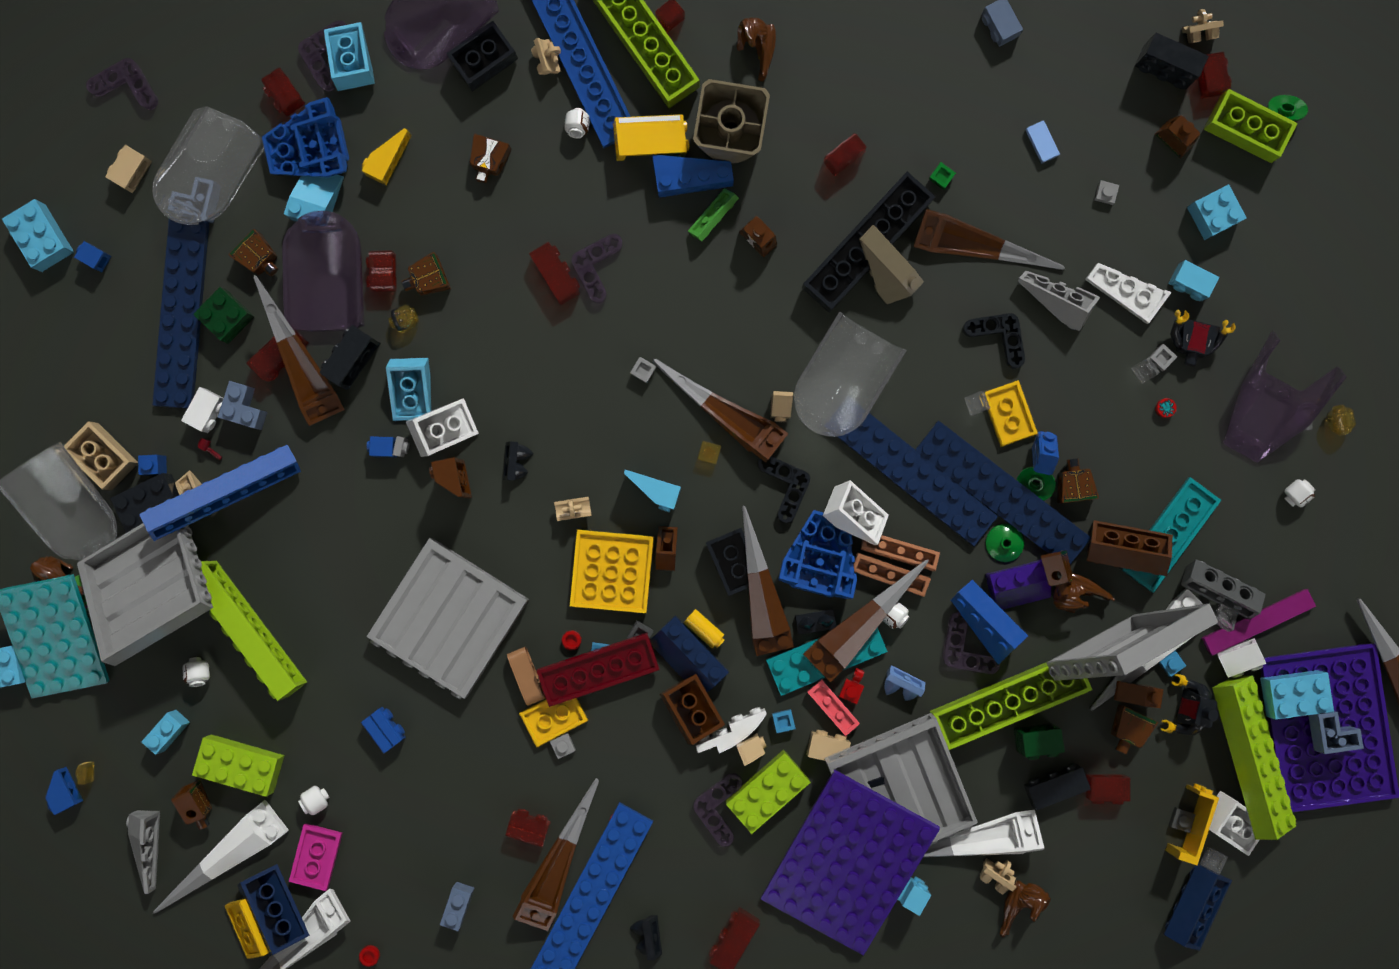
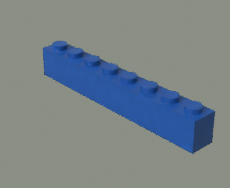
(219, 492)

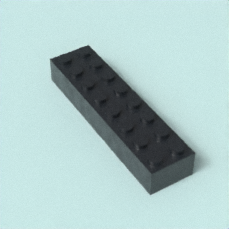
(847, 262)

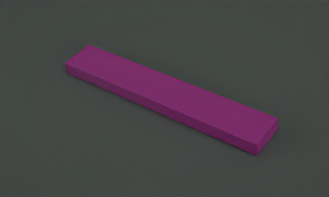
(1268, 618)

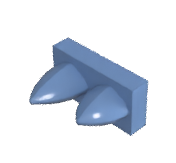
(911, 685)

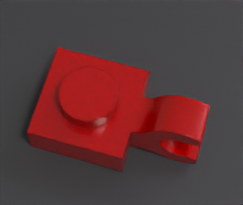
(851, 688)

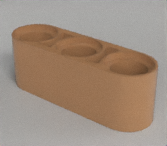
(526, 676)

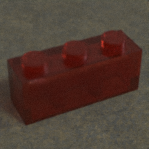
(555, 272)
(268, 360)
(734, 939)

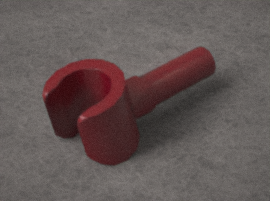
(204, 445)

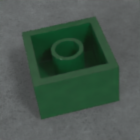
(223, 315)
(1039, 741)

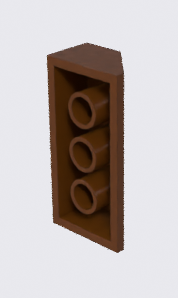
(1130, 548)

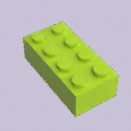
(1250, 126)
(238, 765)
(767, 791)

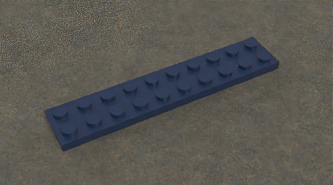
(178, 326)
(920, 479)
(1001, 492)

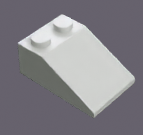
(442, 427)
(855, 513)
(1233, 824)

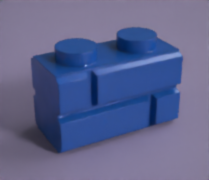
(1045, 453)
(383, 729)

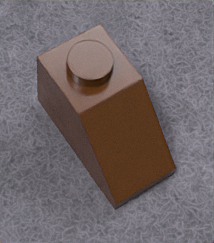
(666, 548)
(1138, 694)

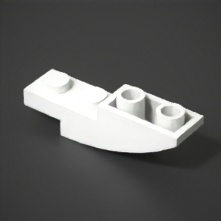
(740, 729)

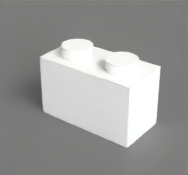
(203, 410)
(1241, 658)

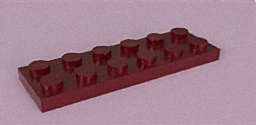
(597, 669)

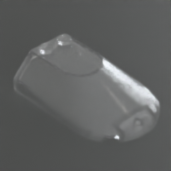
(205, 167)
(844, 378)
(60, 504)

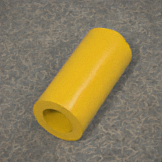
(704, 629)

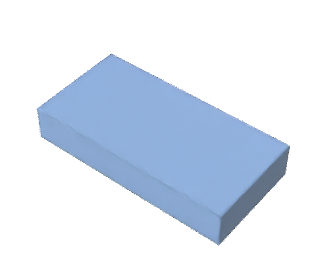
(1042, 141)

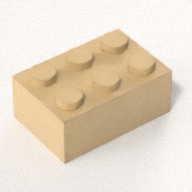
(100, 455)

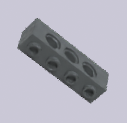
(1223, 589)

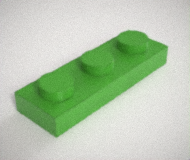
(713, 214)

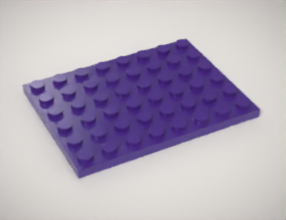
(1358, 696)
(849, 862)

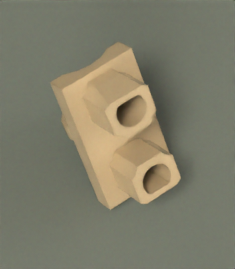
(1211, 28)
(548, 56)
(572, 508)
(1000, 873)

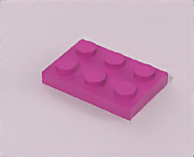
(315, 857)

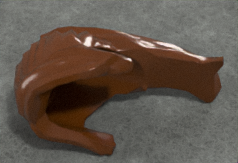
(762, 38)
(49, 568)
(1078, 587)
(1023, 896)

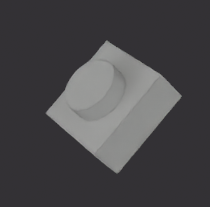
(1106, 192)
(1162, 357)
(643, 369)
(401, 446)
(562, 745)

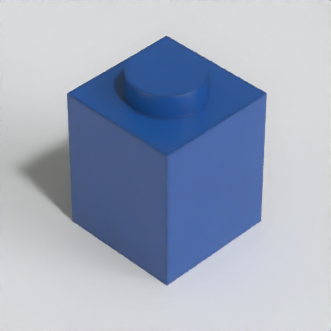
(92, 256)
(381, 446)
(152, 465)

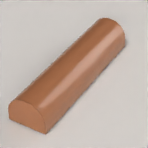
(902, 552)
(888, 573)

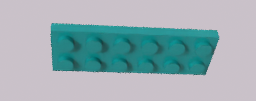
(1183, 520)
(793, 670)

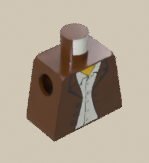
(488, 156)
(759, 235)

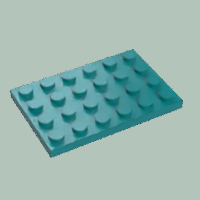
(52, 636)

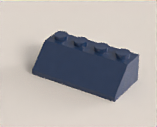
(688, 654)
(1197, 907)
(273, 909)

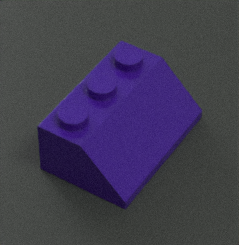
(1018, 585)

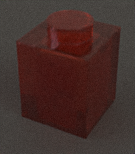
(670, 15)

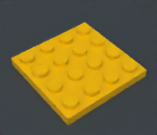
(611, 571)

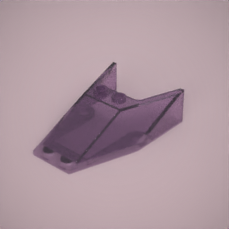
(1273, 411)

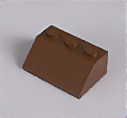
(452, 475)
(692, 709)

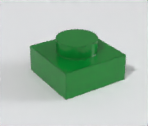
(942, 175)

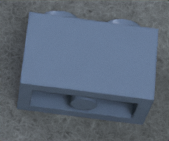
(1001, 22)
(457, 906)

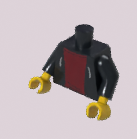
(1197, 338)
(1196, 709)

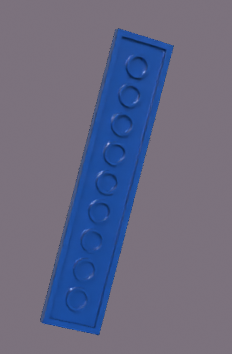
(583, 65)
(594, 890)

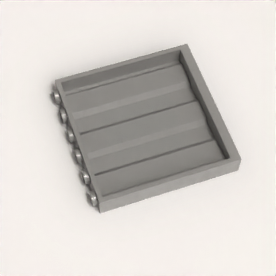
(142, 590)
(447, 618)
(1132, 643)
(915, 773)

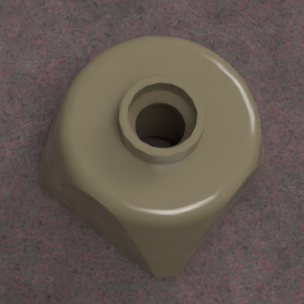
(731, 103)

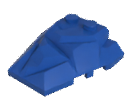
(308, 143)
(820, 560)

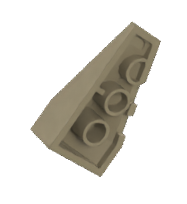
(891, 271)

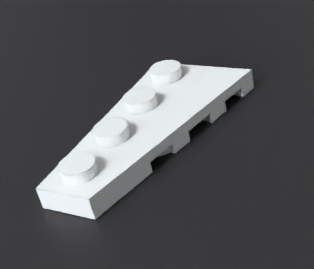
(1134, 295)

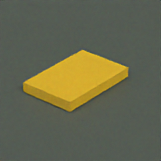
(1010, 413)
(548, 722)
(246, 929)

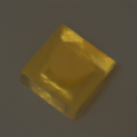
(709, 452)
(85, 773)

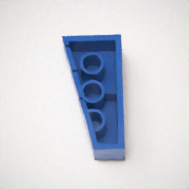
(690, 175)
(988, 621)

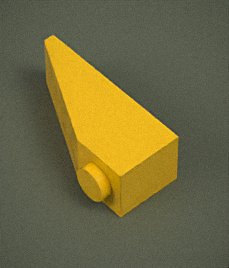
(385, 158)

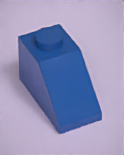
(62, 792)

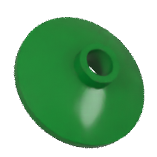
(1289, 107)
(1043, 489)
(995, 541)

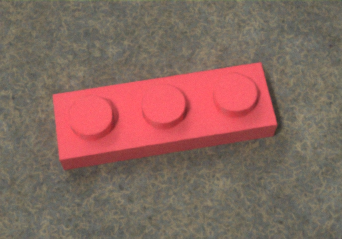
(833, 707)

